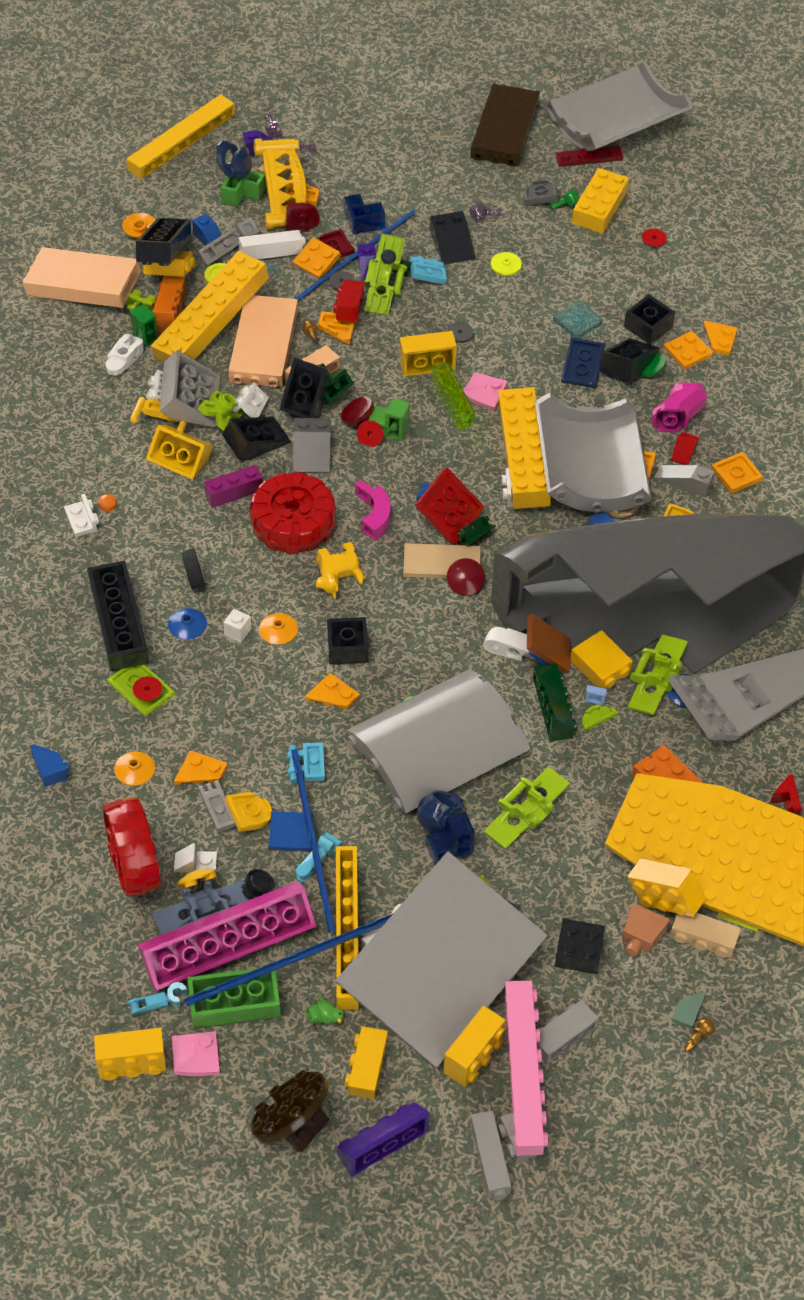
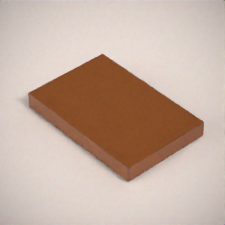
(548, 643)

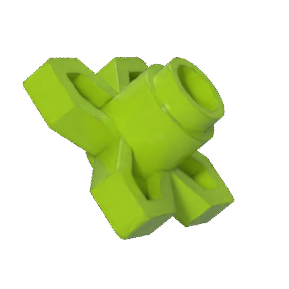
(221, 408)

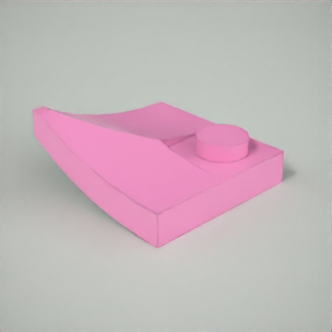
(483, 390)
(195, 1054)

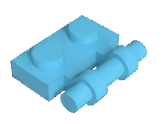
(427, 270)
(313, 762)

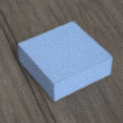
(595, 695)

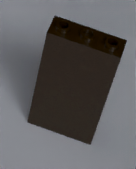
(505, 125)

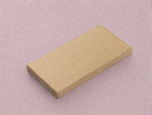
(435, 559)

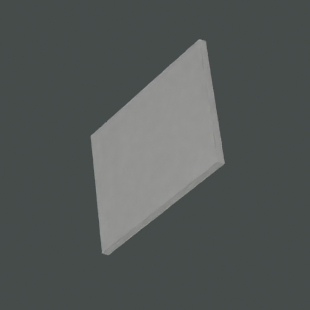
(441, 958)

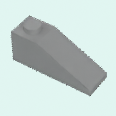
(687, 477)

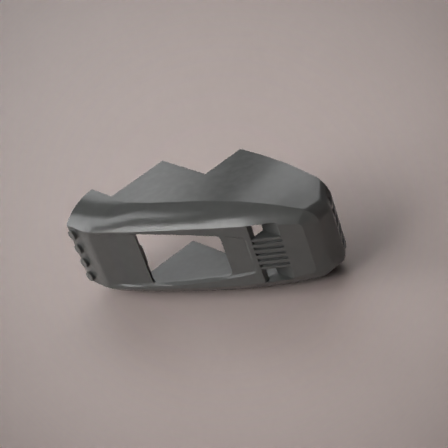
(673, 576)

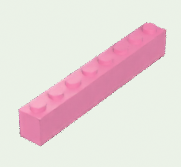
(524, 1070)

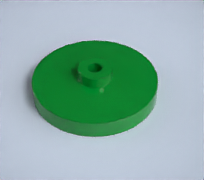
(655, 367)

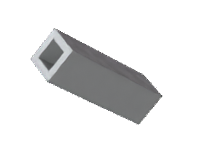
(490, 1155)

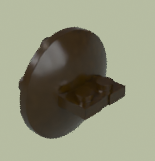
(295, 1113)

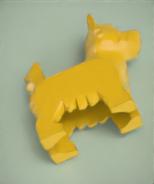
(337, 566)

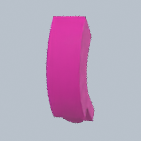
(378, 520)

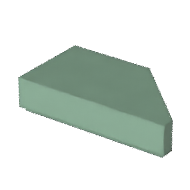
(688, 1009)

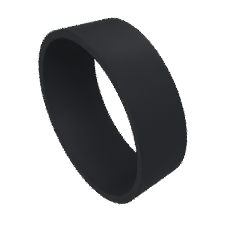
(193, 569)

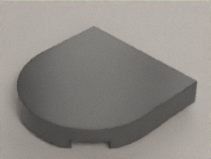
(540, 192)

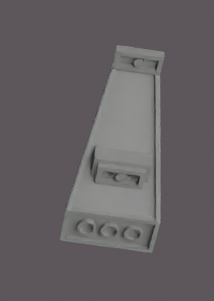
(742, 696)

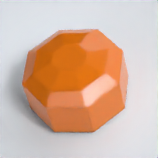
(107, 502)

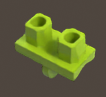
(136, 299)

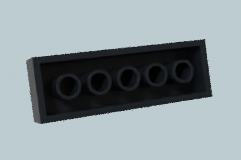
(163, 241)
(118, 615)

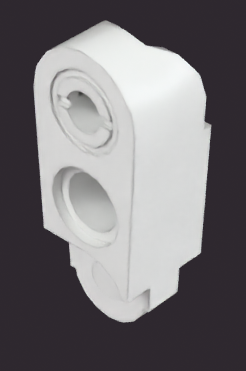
(124, 354)
(507, 643)

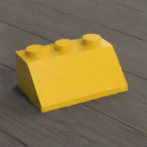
(178, 451)

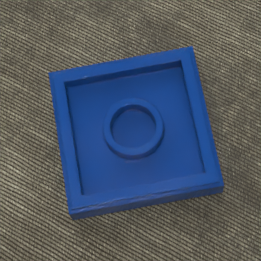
(289, 832)

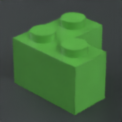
(235, 189)
(393, 420)

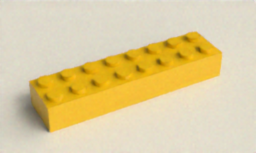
(212, 308)
(523, 448)

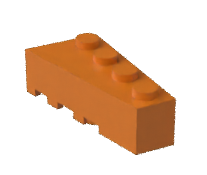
(169, 301)

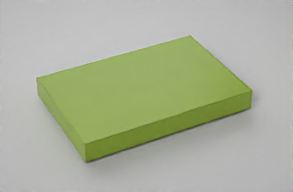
(123, 683)

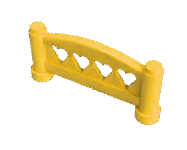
(272, 151)

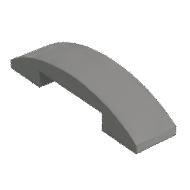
(227, 241)

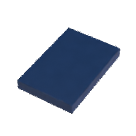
(583, 363)

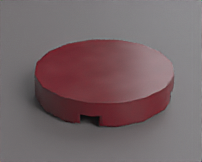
(357, 410)

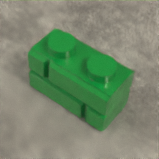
(144, 324)

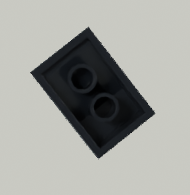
(451, 237)
(627, 359)
(304, 389)
(254, 436)

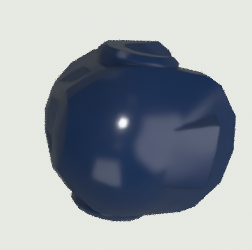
(241, 160)
(433, 812)

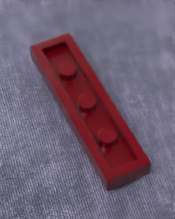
(583, 157)

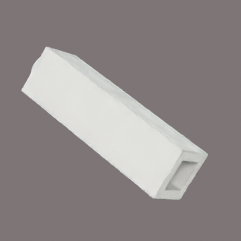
(272, 244)

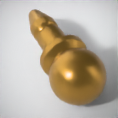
(309, 328)
(704, 1027)

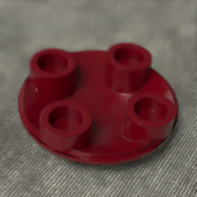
(465, 576)

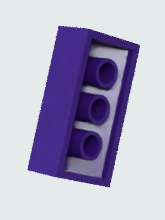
(383, 1138)

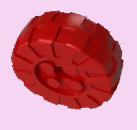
(292, 512)
(131, 846)

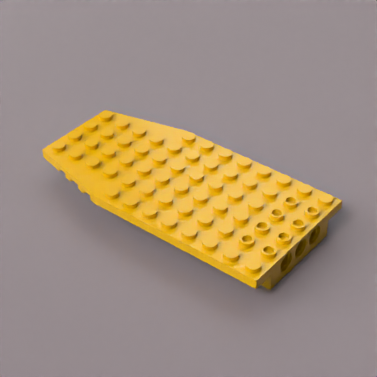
(737, 847)

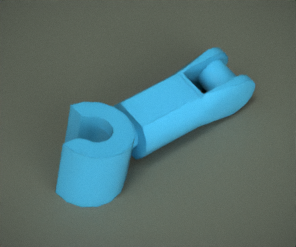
(326, 845)
(158, 1000)

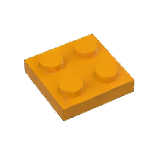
(316, 258)
(688, 350)
(737, 472)

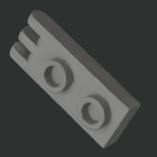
(217, 807)

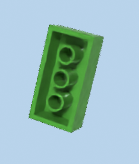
(243, 1003)

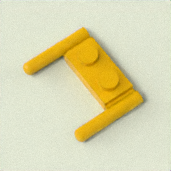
(152, 408)

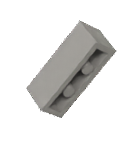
(566, 1030)

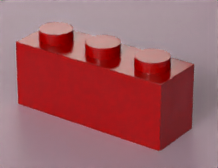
(349, 300)

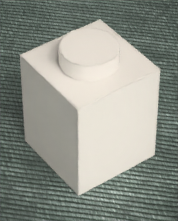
(237, 625)

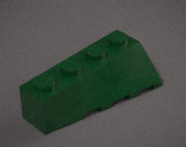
(554, 702)

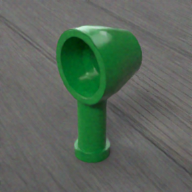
(570, 199)

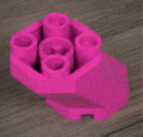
(679, 407)

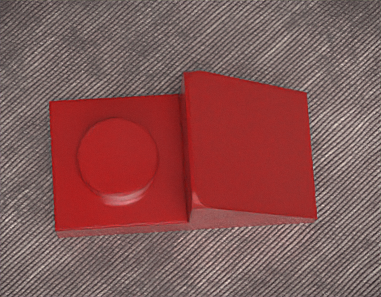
(684, 448)
(788, 794)

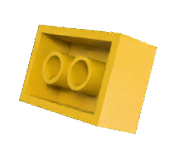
(424, 351)
(666, 887)
(474, 1047)
(130, 1053)

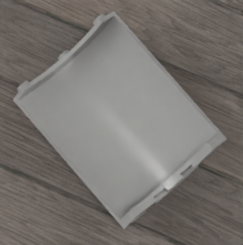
(615, 108)
(592, 455)
(439, 738)

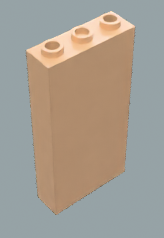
(82, 277)
(263, 341)

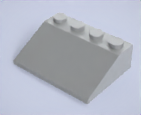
(185, 388)

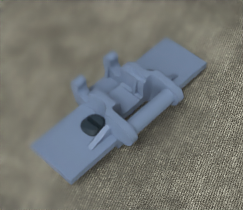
(198, 905)

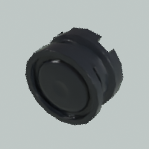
(257, 884)

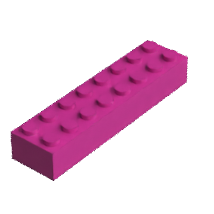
(226, 935)

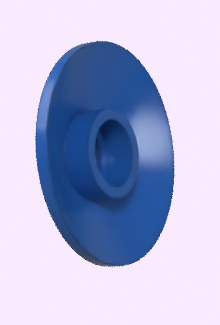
(187, 629)

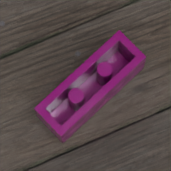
(232, 486)

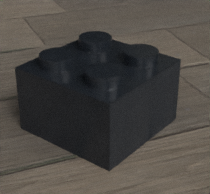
(649, 319)
(347, 640)
(579, 946)

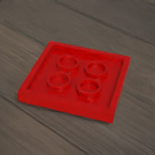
(449, 505)

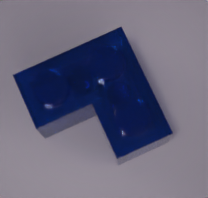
(363, 217)
(455, 838)

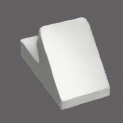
(190, 860)

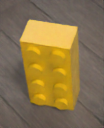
(600, 200)

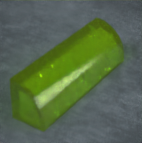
(452, 395)

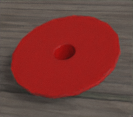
(654, 237)
(370, 433)
(147, 688)

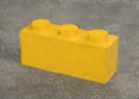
(366, 1062)

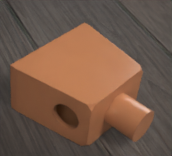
(643, 929)

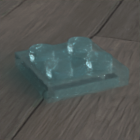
(578, 319)

